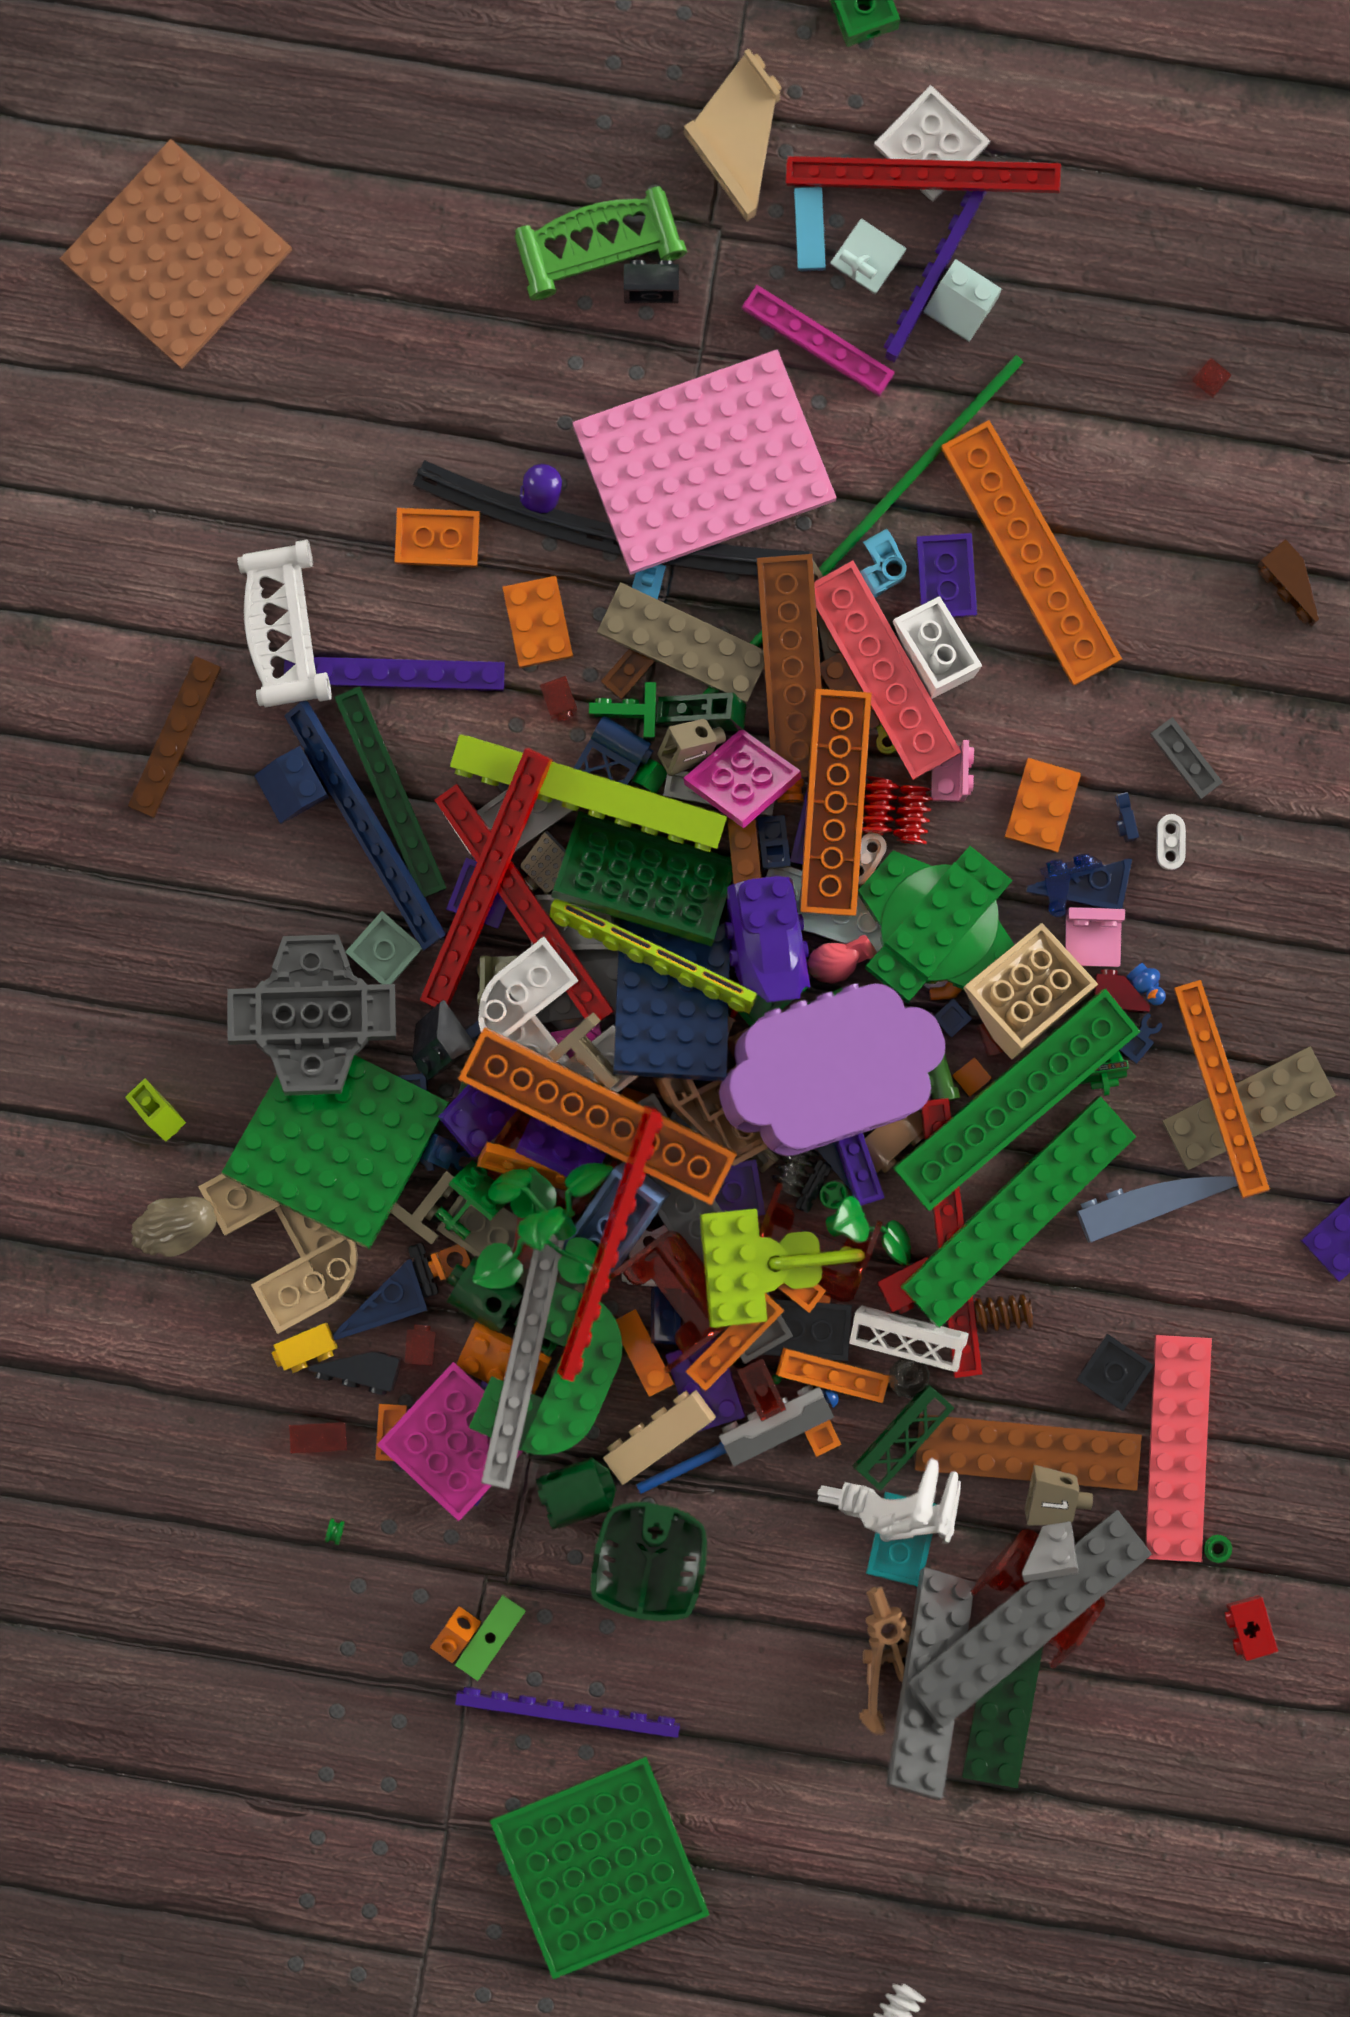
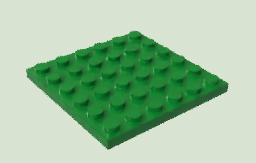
(338, 1153)
(599, 1867)

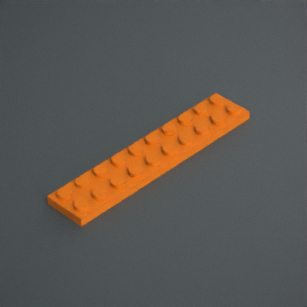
(1031, 553)

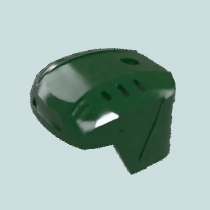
(646, 1568)

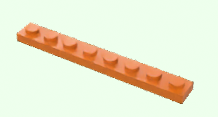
(1221, 1089)

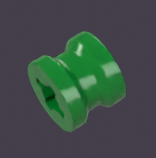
(830, 1197)

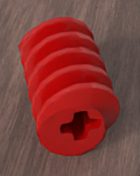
(878, 805)
(912, 814)

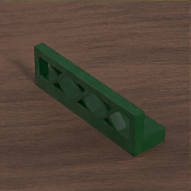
(893, 1432)

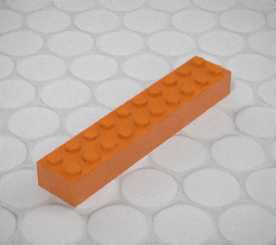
(593, 1113)

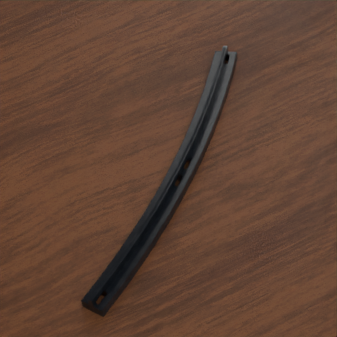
(574, 528)

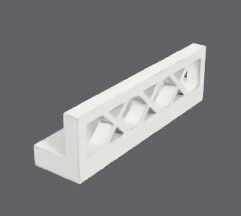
(910, 1328)

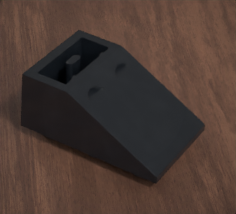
(370, 1369)

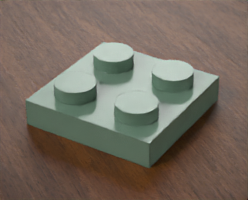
(384, 949)

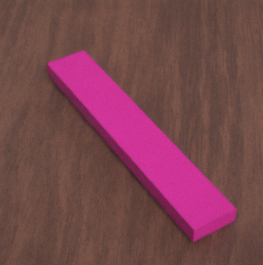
(818, 340)

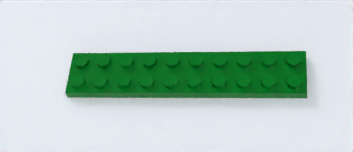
(1016, 1099)
(1018, 1211)

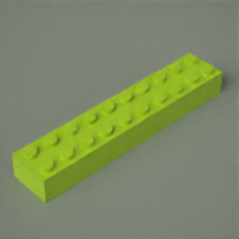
(595, 793)

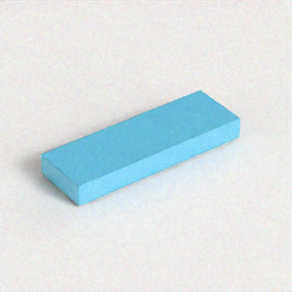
(809, 228)

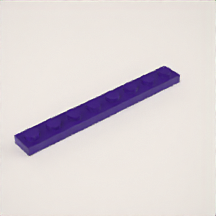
(933, 274)
(410, 673)
(580, 1713)

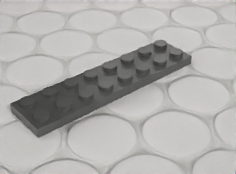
(919, 1745)

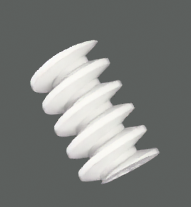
(901, 2002)

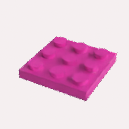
(742, 778)

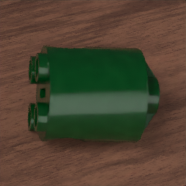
(478, 1301)
(576, 1492)

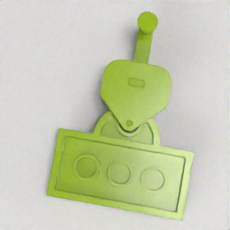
(747, 1266)

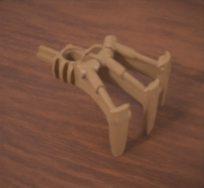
(877, 1656)

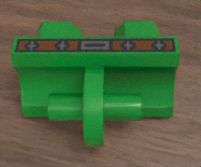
(1108, 1074)

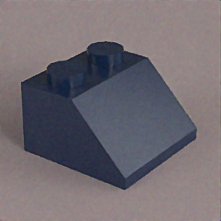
(291, 785)

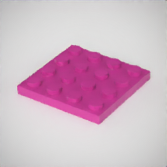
(439, 1447)

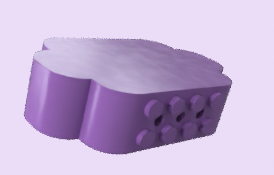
(831, 1068)

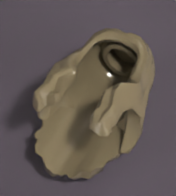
(173, 1226)

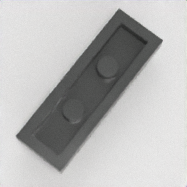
(1186, 758)

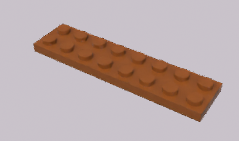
(789, 653)
(1014, 1448)

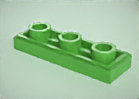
(480, 1651)

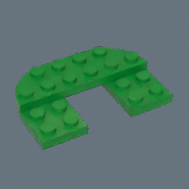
(568, 1406)

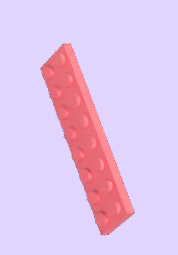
(884, 671)
(1178, 1448)

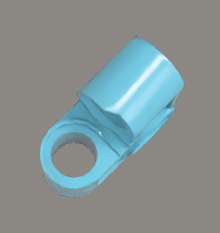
(883, 552)

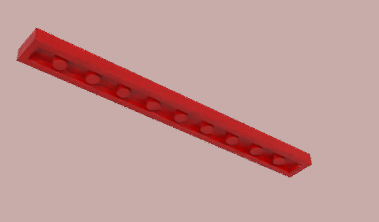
(923, 174)
(486, 877)
(523, 902)
(948, 1220)
(614, 1232)

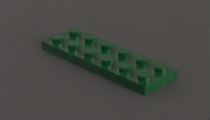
(1002, 1726)

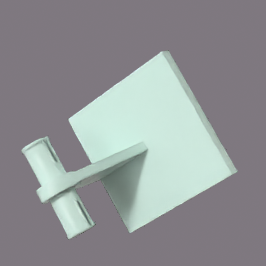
(868, 256)

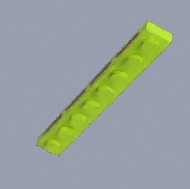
(660, 959)

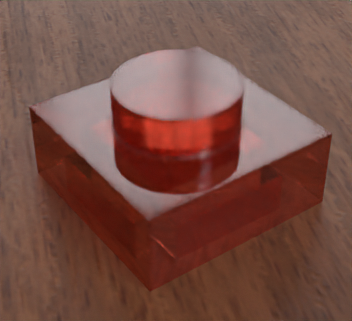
(1212, 377)

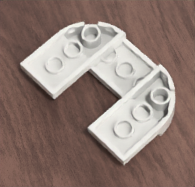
(524, 990)

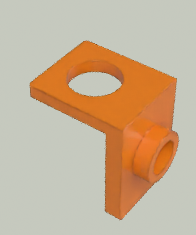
(439, 1264)
(453, 1637)

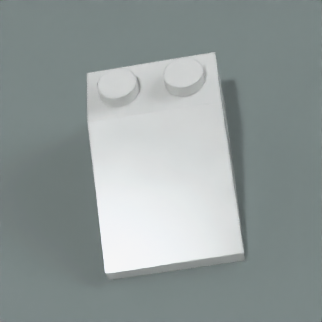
(936, 647)

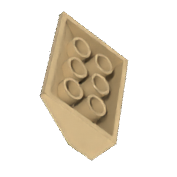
(1028, 990)

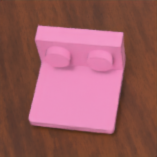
(951, 779)
(1094, 936)

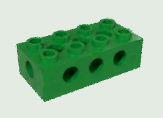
(864, 25)

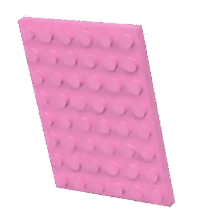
(704, 461)

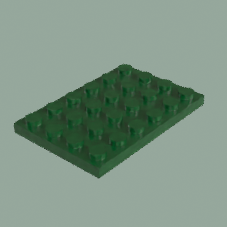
(644, 878)

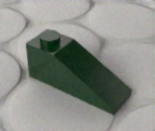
(719, 710)

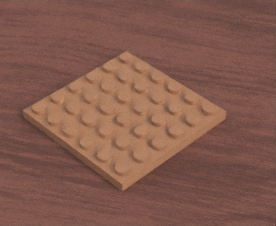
(176, 254)

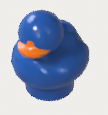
(1146, 981)

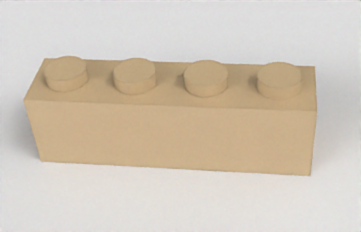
(658, 1437)

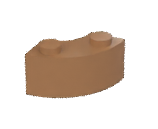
(891, 1139)

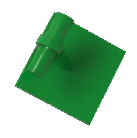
(472, 1185)

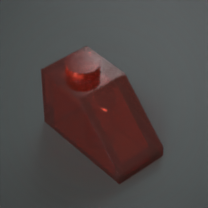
(761, 1389)

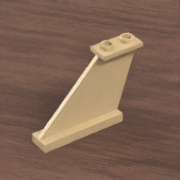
(736, 129)

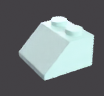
(962, 300)

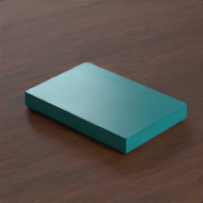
(899, 1558)

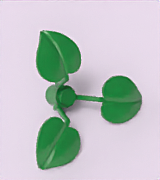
(852, 1223)
(538, 1228)
(498, 1265)

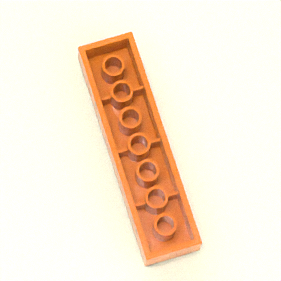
(835, 802)

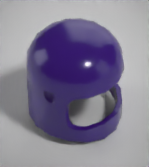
(541, 488)

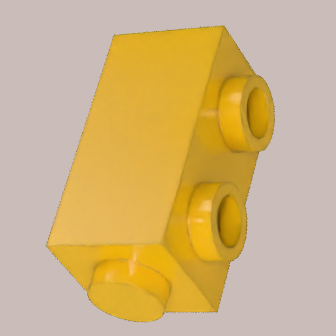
(299, 1349)

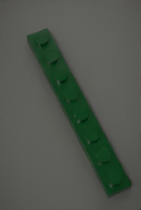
(390, 792)

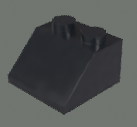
(651, 282)
(439, 1041)

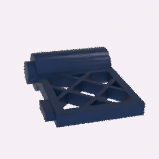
(619, 745)

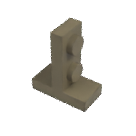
(587, 1053)
(426, 1209)

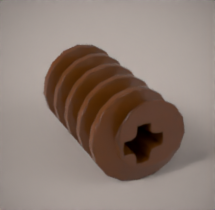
(1003, 1312)

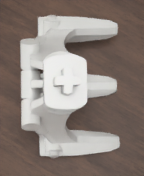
(900, 1517)

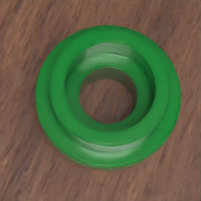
(1226, 1548)

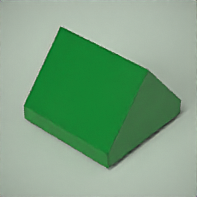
(650, 776)

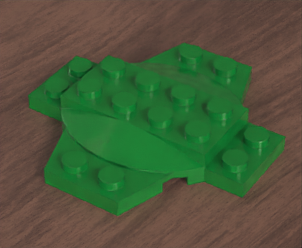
(935, 920)

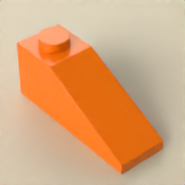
(643, 1353)

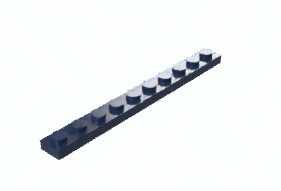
(365, 825)

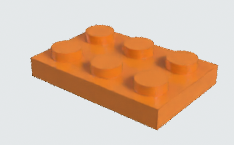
(437, 537)
(537, 622)
(1042, 805)
(488, 1355)

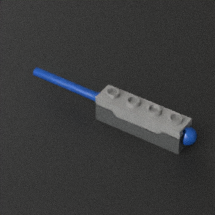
(755, 1437)

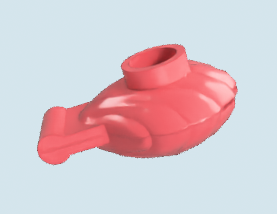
(837, 961)

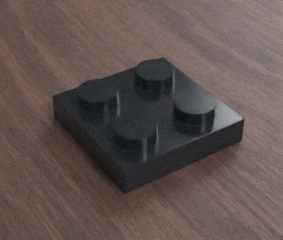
(1114, 1372)

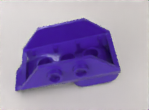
(767, 938)

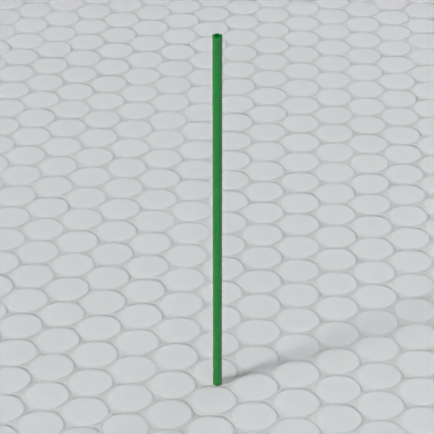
(909, 477)

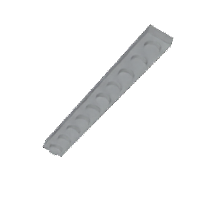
(521, 1366)

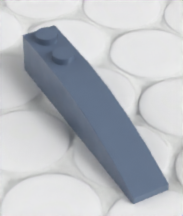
(1142, 1204)

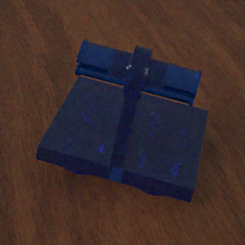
(1058, 877)

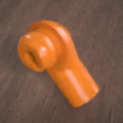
(944, 992)

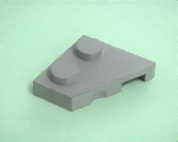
(1052, 1553)

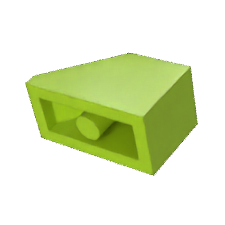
(155, 1110)

